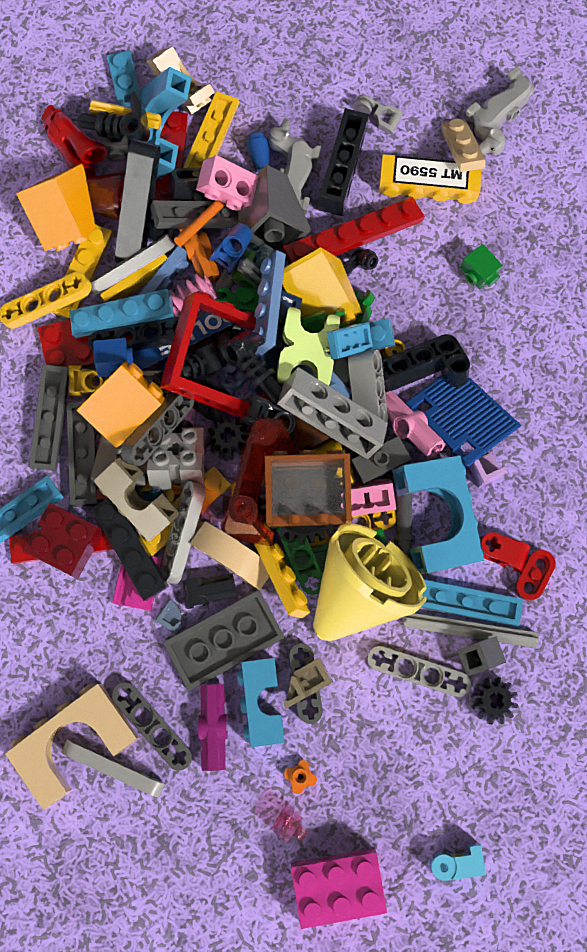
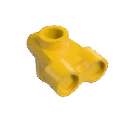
(82, 380)

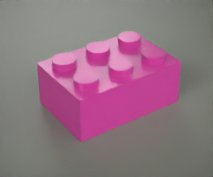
(338, 888)

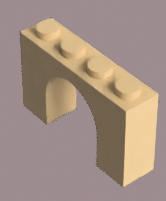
(33, 756)

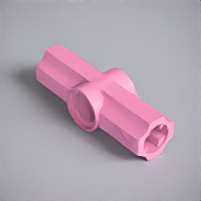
(413, 426)

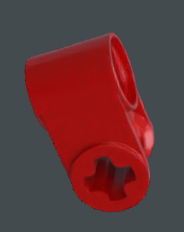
(506, 551)

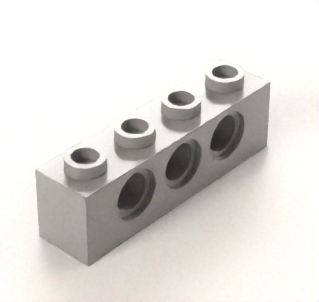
(332, 413)

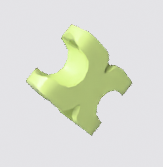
(306, 348)

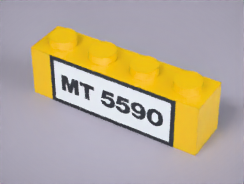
(428, 178)

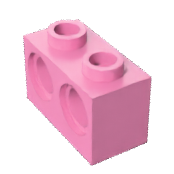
(228, 177)
(372, 497)

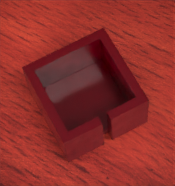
(63, 541)

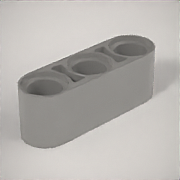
(368, 382)

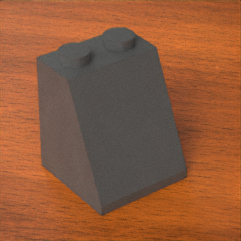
(275, 211)

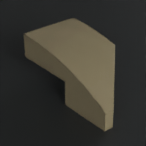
(307, 681)

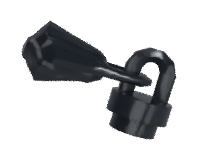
(365, 259)

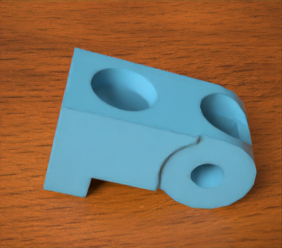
(459, 865)

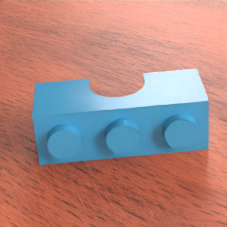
(261, 728)

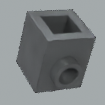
(481, 656)

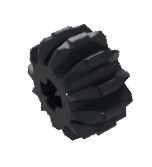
(238, 437)
(484, 701)

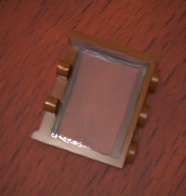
(308, 489)

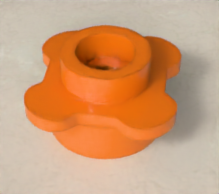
(308, 778)

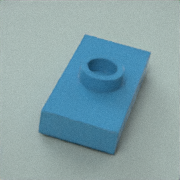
(349, 340)

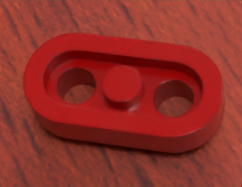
(536, 577)

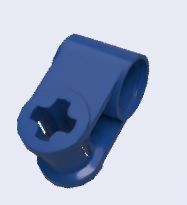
(232, 247)

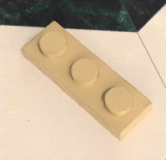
(463, 145)

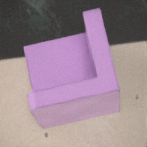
(486, 470)

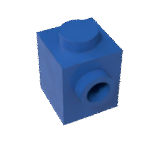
(110, 355)

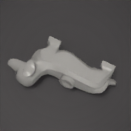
(498, 110)
(299, 158)

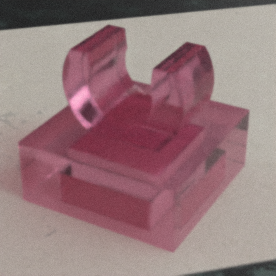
(289, 824)

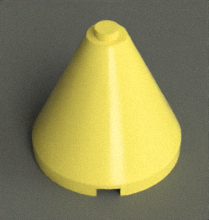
(364, 584)

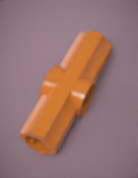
(199, 252)

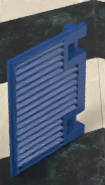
(464, 416)

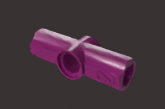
(212, 727)

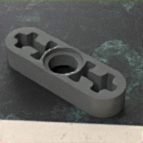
(315, 702)

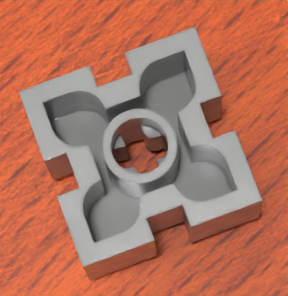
(178, 459)

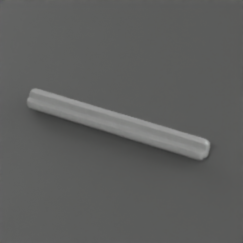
(471, 629)

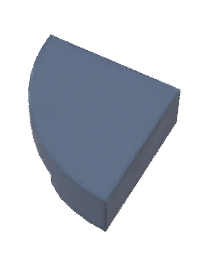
(170, 617)

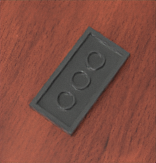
(224, 640)

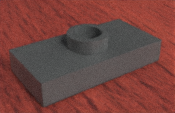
(385, 459)

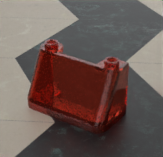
(241, 511)

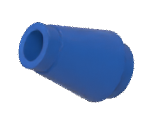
(258, 150)

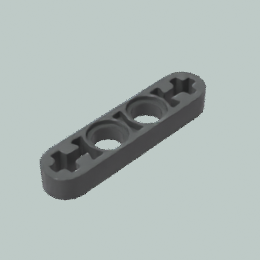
(138, 447)
(148, 729)

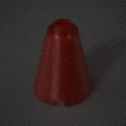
(106, 194)

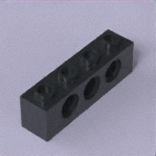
(343, 162)

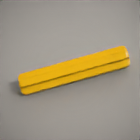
(96, 106)

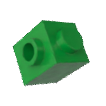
(481, 267)

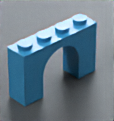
(162, 97)
(448, 481)

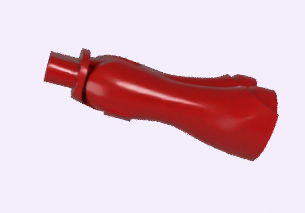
(72, 142)

